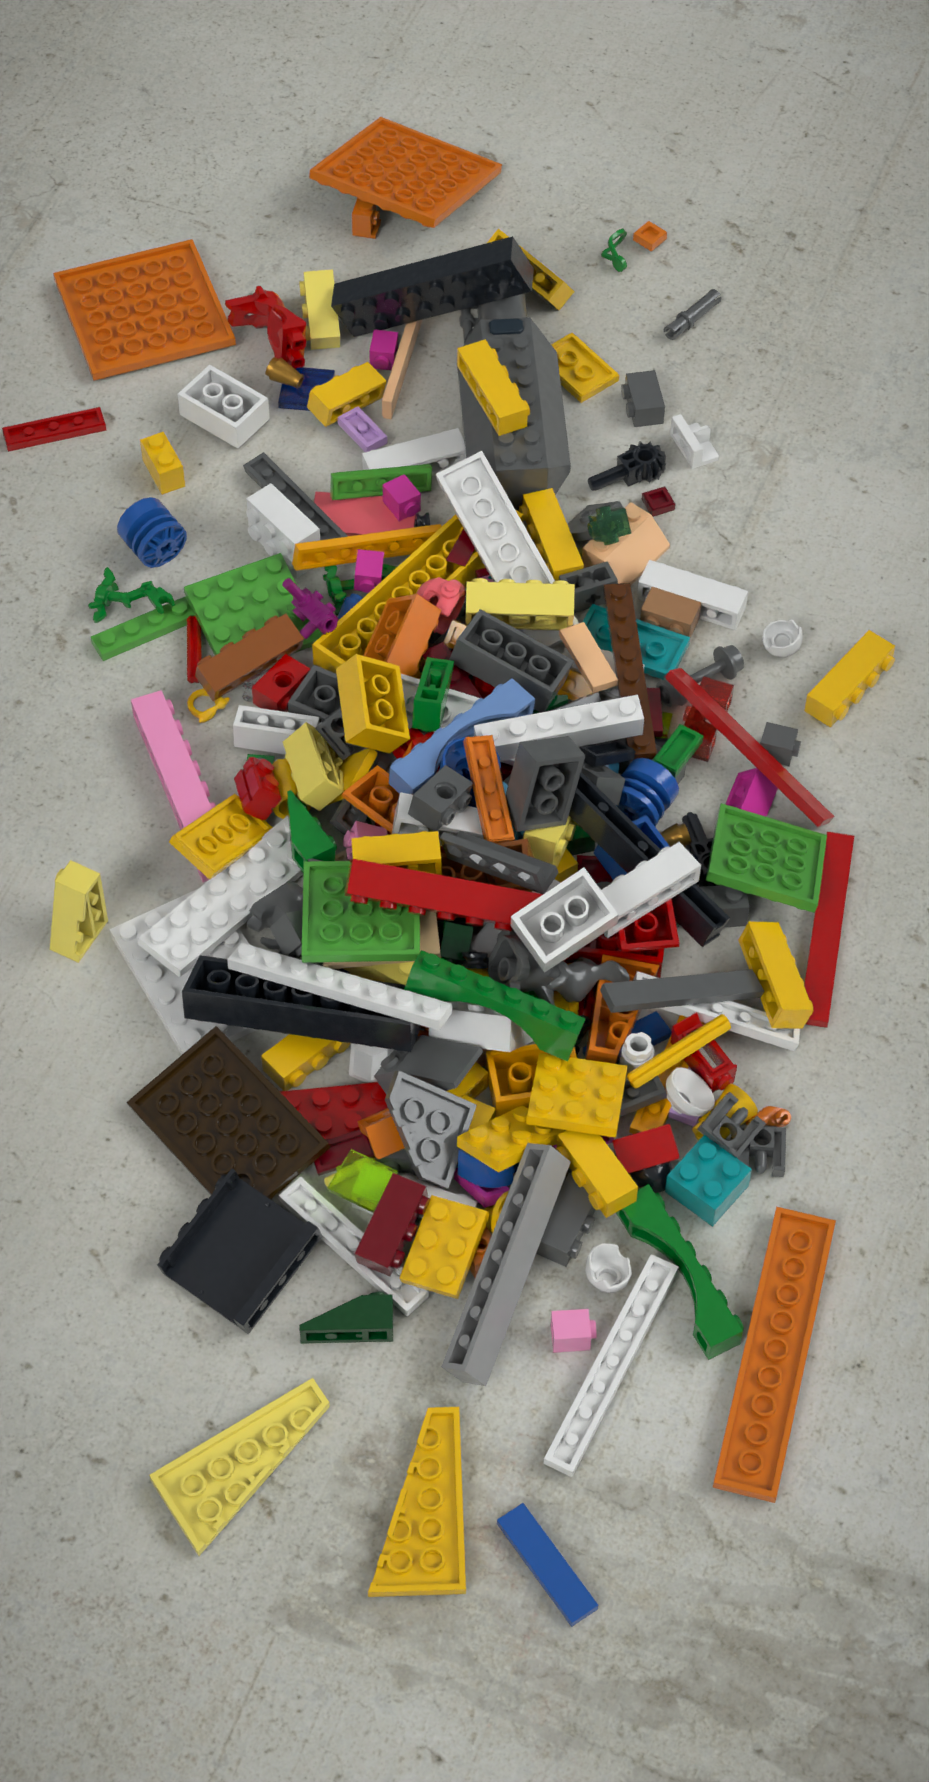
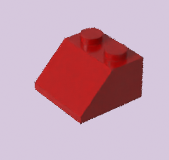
(650, 931)

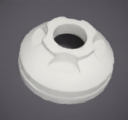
(689, 1093)

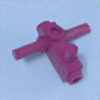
(310, 607)

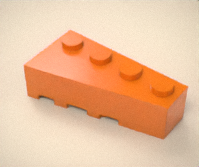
(610, 1029)

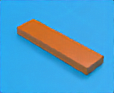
(488, 789)

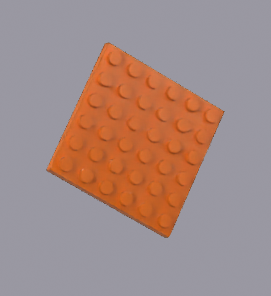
(405, 172)
(143, 309)

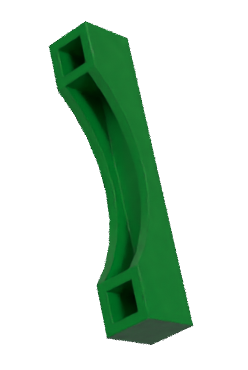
(548, 1025)
(714, 1324)

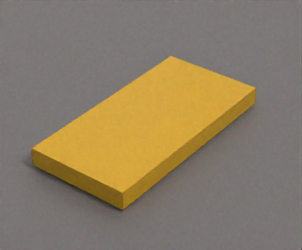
(219, 837)

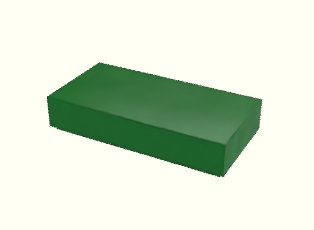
(678, 749)

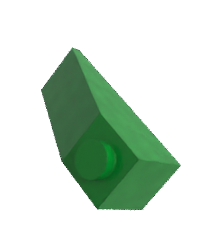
(432, 694)

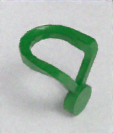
(618, 261)

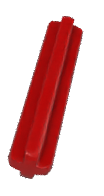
(194, 648)

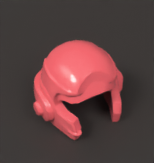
(447, 597)

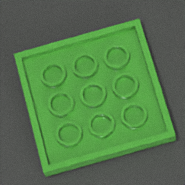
(244, 601)
(767, 858)
(347, 930)

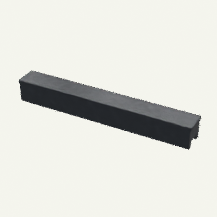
(630, 846)

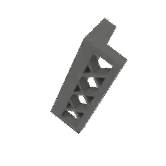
(499, 861)

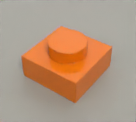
(650, 236)

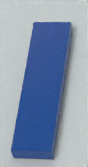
(547, 1564)

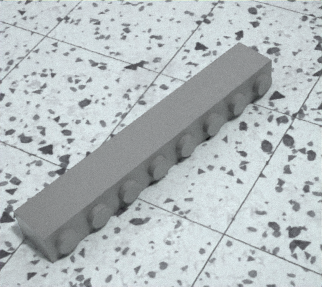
(506, 1264)

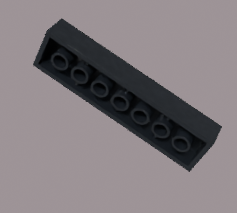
(433, 287)
(248, 1001)

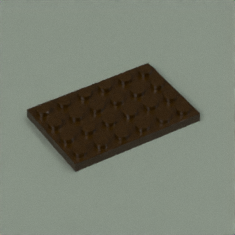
(227, 1115)

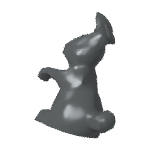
(272, 907)
(516, 967)

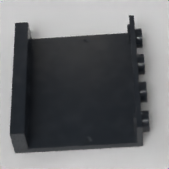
(238, 1251)

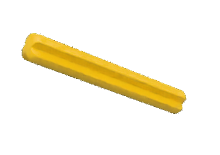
(679, 1051)

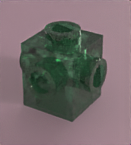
(608, 524)

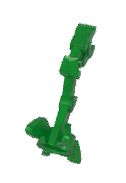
(336, 587)
(106, 593)

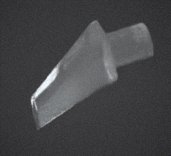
(247, 695)

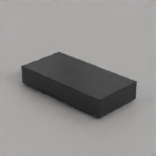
(607, 753)

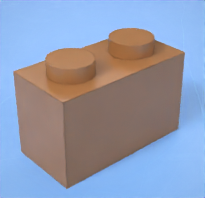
(671, 611)

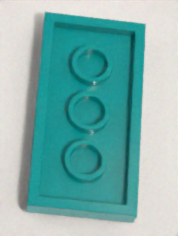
(659, 647)

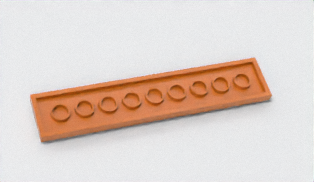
(774, 1355)

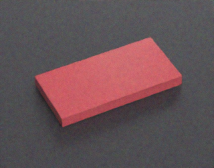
(361, 514)

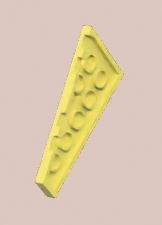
(224, 1472)

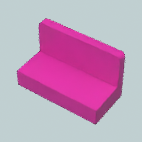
(752, 792)

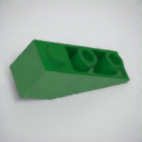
(306, 834)

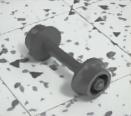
(727, 662)

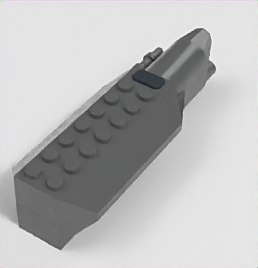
(539, 453)

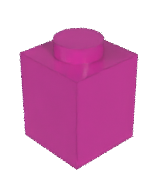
(383, 349)
(401, 497)
(368, 570)

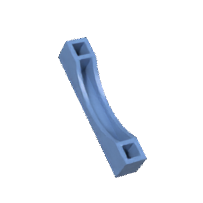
(420, 765)

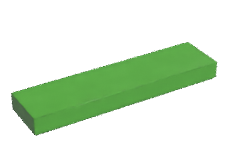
(369, 482)

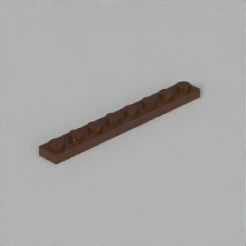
(629, 661)

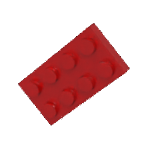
(337, 1108)

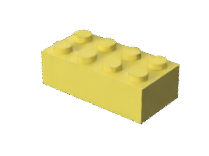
(523, 604)

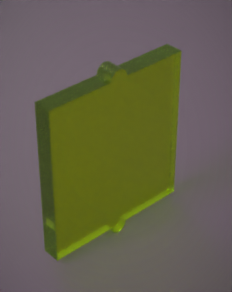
(361, 1180)

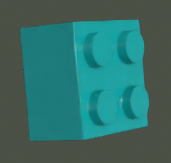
(708, 1180)

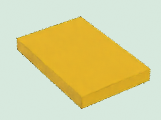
(582, 369)

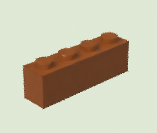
(249, 656)

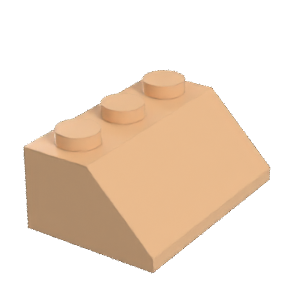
(633, 550)

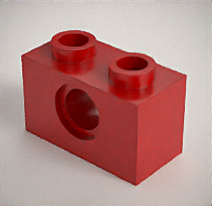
(279, 684)

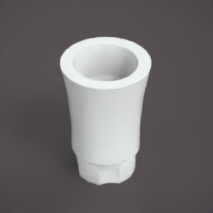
(636, 1051)

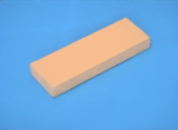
(588, 657)

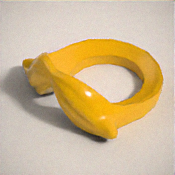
(205, 716)

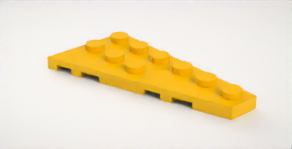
(427, 1527)

